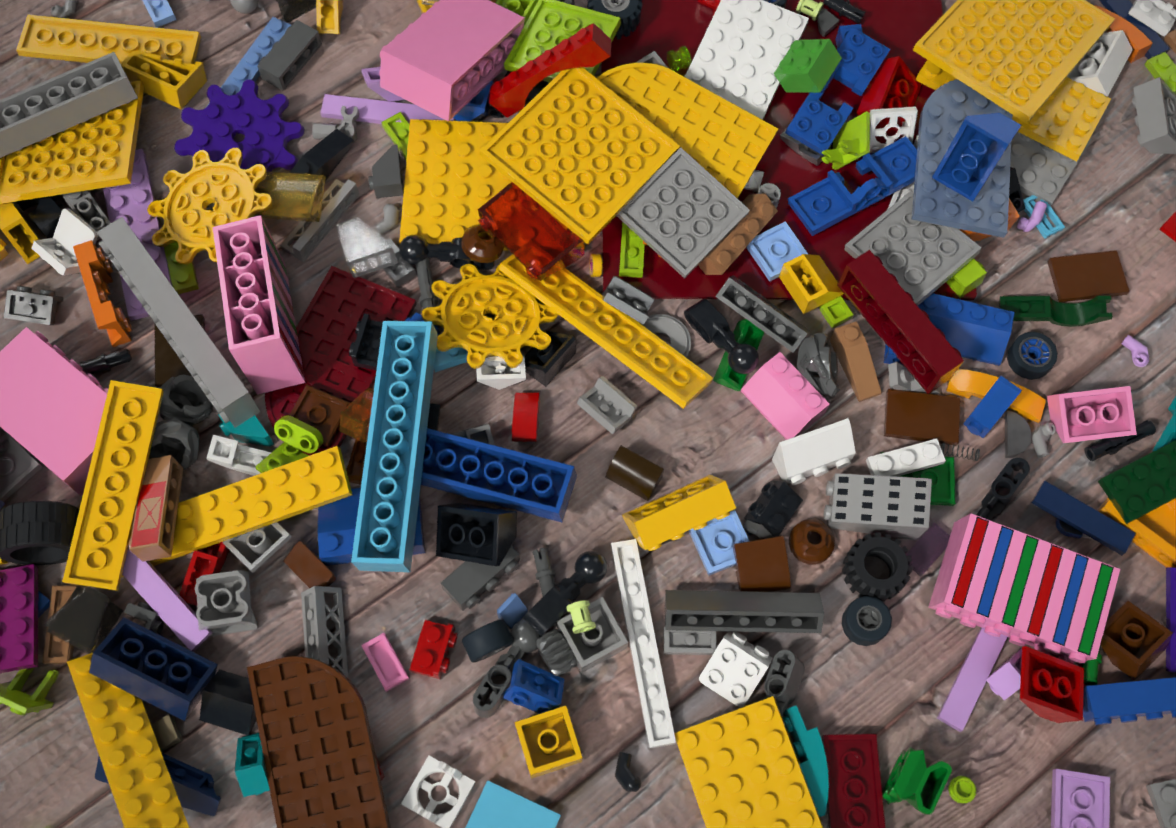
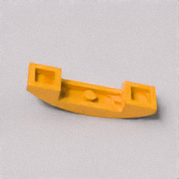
(977, 384)

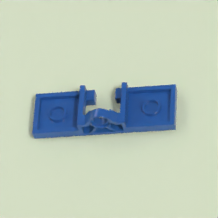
(817, 122)
(831, 202)

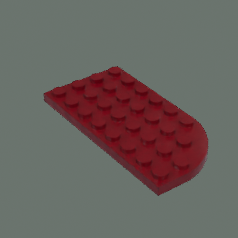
(326, 338)

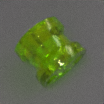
(679, 59)

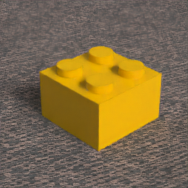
(548, 742)

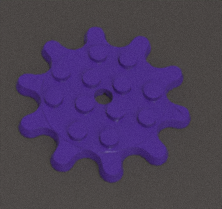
(242, 114)

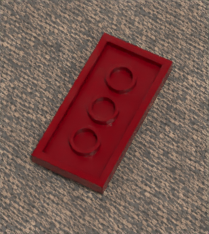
(854, 781)

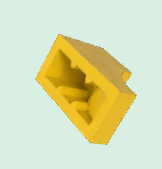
(329, 16)

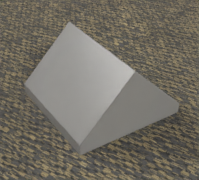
(258, 545)

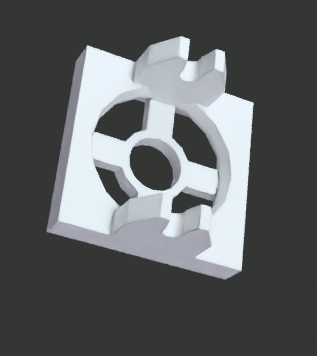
(907, 129)
(432, 766)

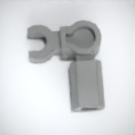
(347, 126)

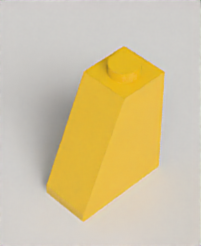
(18, 231)

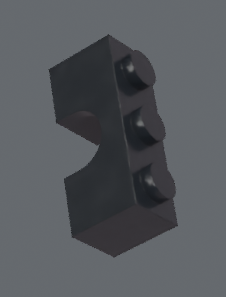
(45, 215)

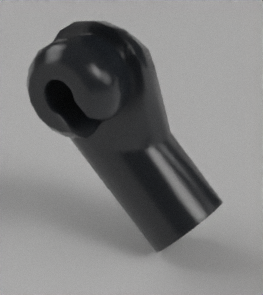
(624, 775)

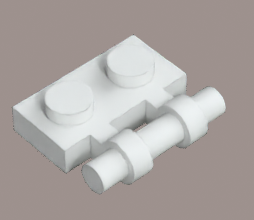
(1154, 14)

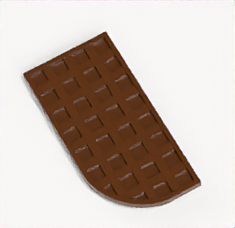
(316, 746)

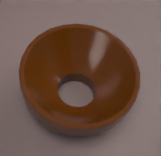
(480, 249)
(808, 552)

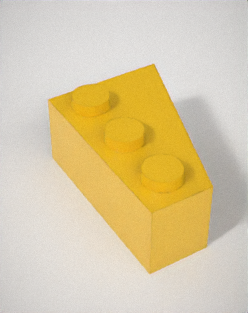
(165, 79)

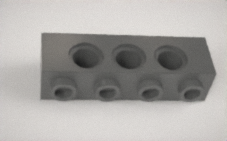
(762, 313)

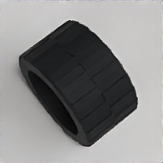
(37, 532)

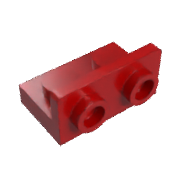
(433, 648)

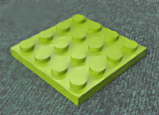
(549, 25)

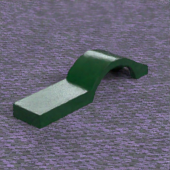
(1062, 314)

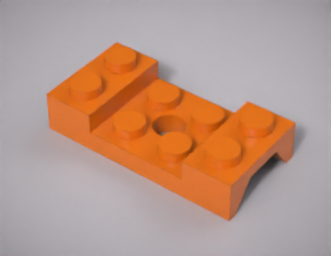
(96, 275)

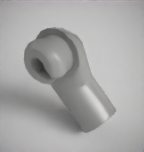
(64, 11)
(390, 219)
(1040, 438)

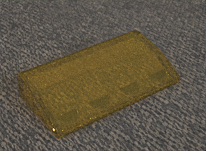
(293, 196)

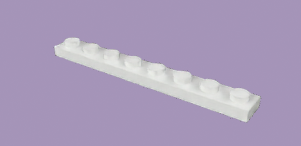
(643, 644)

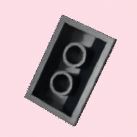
(475, 533)

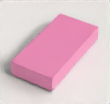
(385, 662)

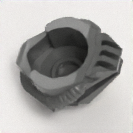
(817, 359)
(184, 400)
(175, 439)

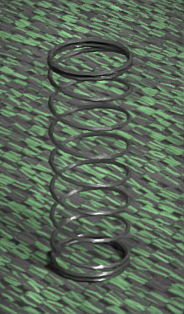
(976, 454)

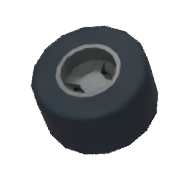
(870, 612)
(487, 640)

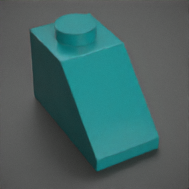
(248, 432)
(250, 766)

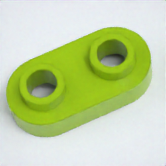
(296, 432)

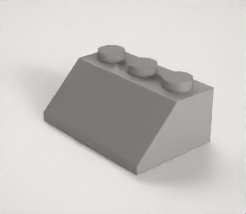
(1156, 116)

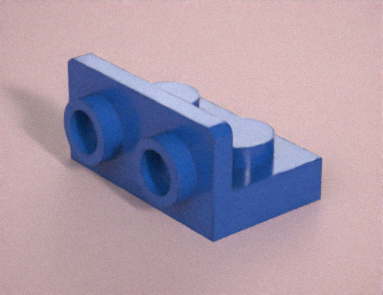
(534, 688)

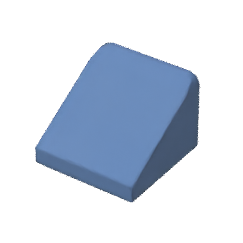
(512, 610)

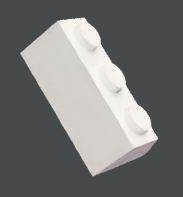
(1103, 62)
(815, 452)

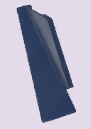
(191, 785)

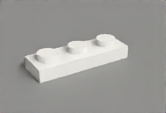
(906, 459)

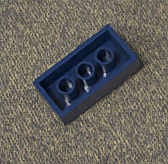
(152, 668)

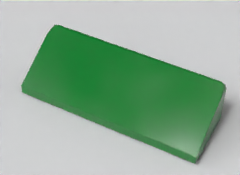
(744, 333)

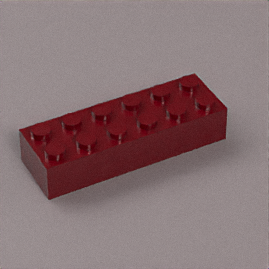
(900, 321)

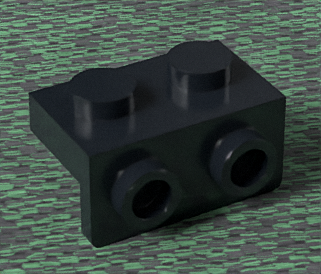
(366, 347)
(774, 507)

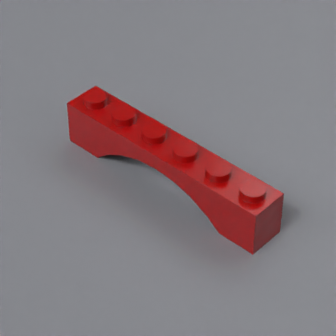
(582, 49)

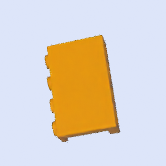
(1153, 531)

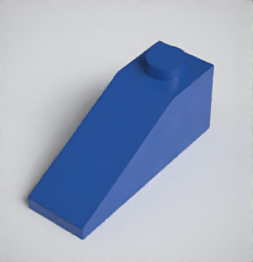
(992, 407)

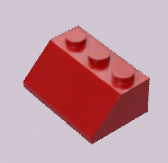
(890, 88)

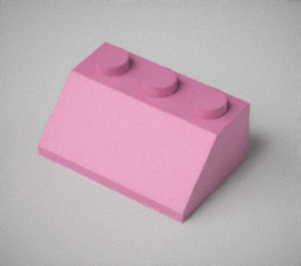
(785, 397)
(1093, 414)

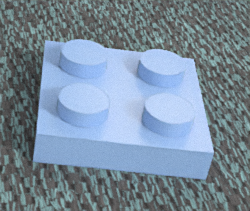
(774, 249)
(716, 541)

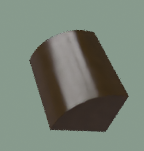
(634, 473)

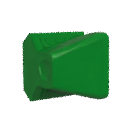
(915, 782)

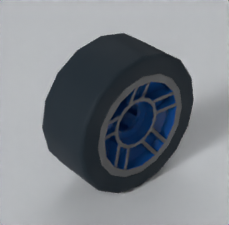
(1028, 344)

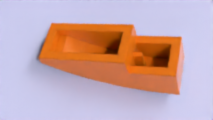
(1138, 40)

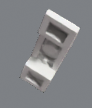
(235, 456)

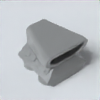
(224, 603)

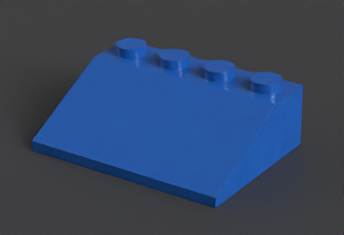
(338, 527)

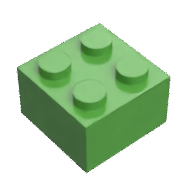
(807, 65)

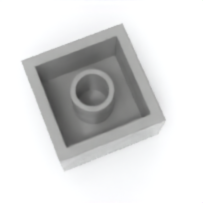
(597, 644)

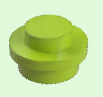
(962, 789)

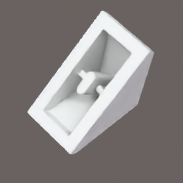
(498, 374)

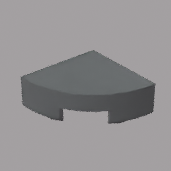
(826, 22)
(757, 529)

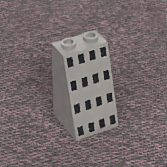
(879, 504)

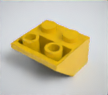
(809, 282)

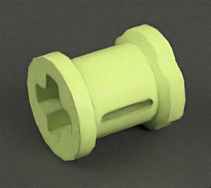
(814, 12)
(581, 616)

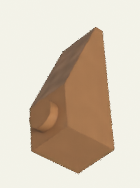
(856, 360)

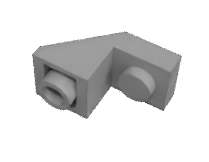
(903, 380)

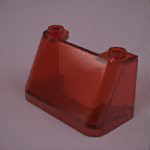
(530, 232)

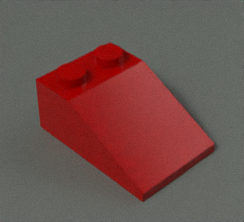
(1051, 686)

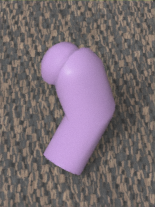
(1035, 218)
(1138, 351)

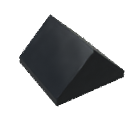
(547, 363)
(228, 703)

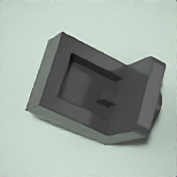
(145, 613)

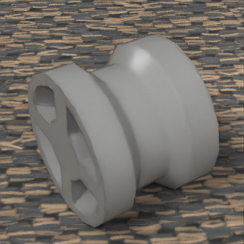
(771, 191)

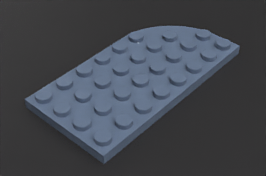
(938, 203)

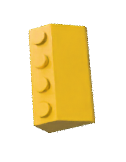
(679, 512)

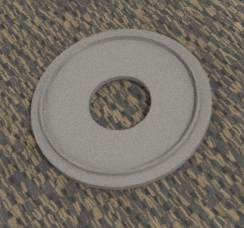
(673, 328)

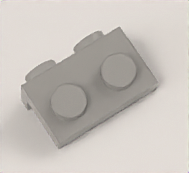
(607, 405)

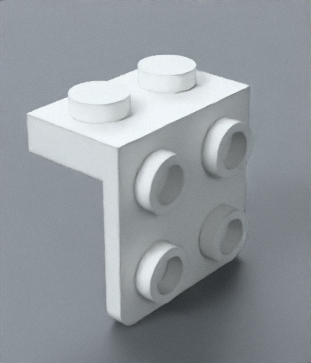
(59, 250)
(735, 668)

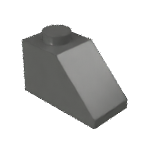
(387, 175)

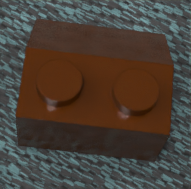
(1134, 640)

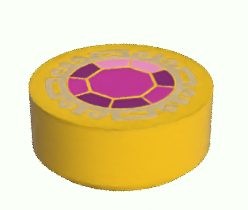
(595, 265)

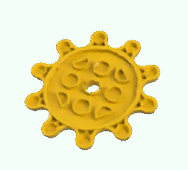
(190, 193)
(467, 327)

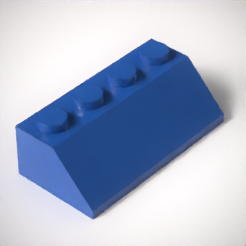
(975, 152)
(970, 327)

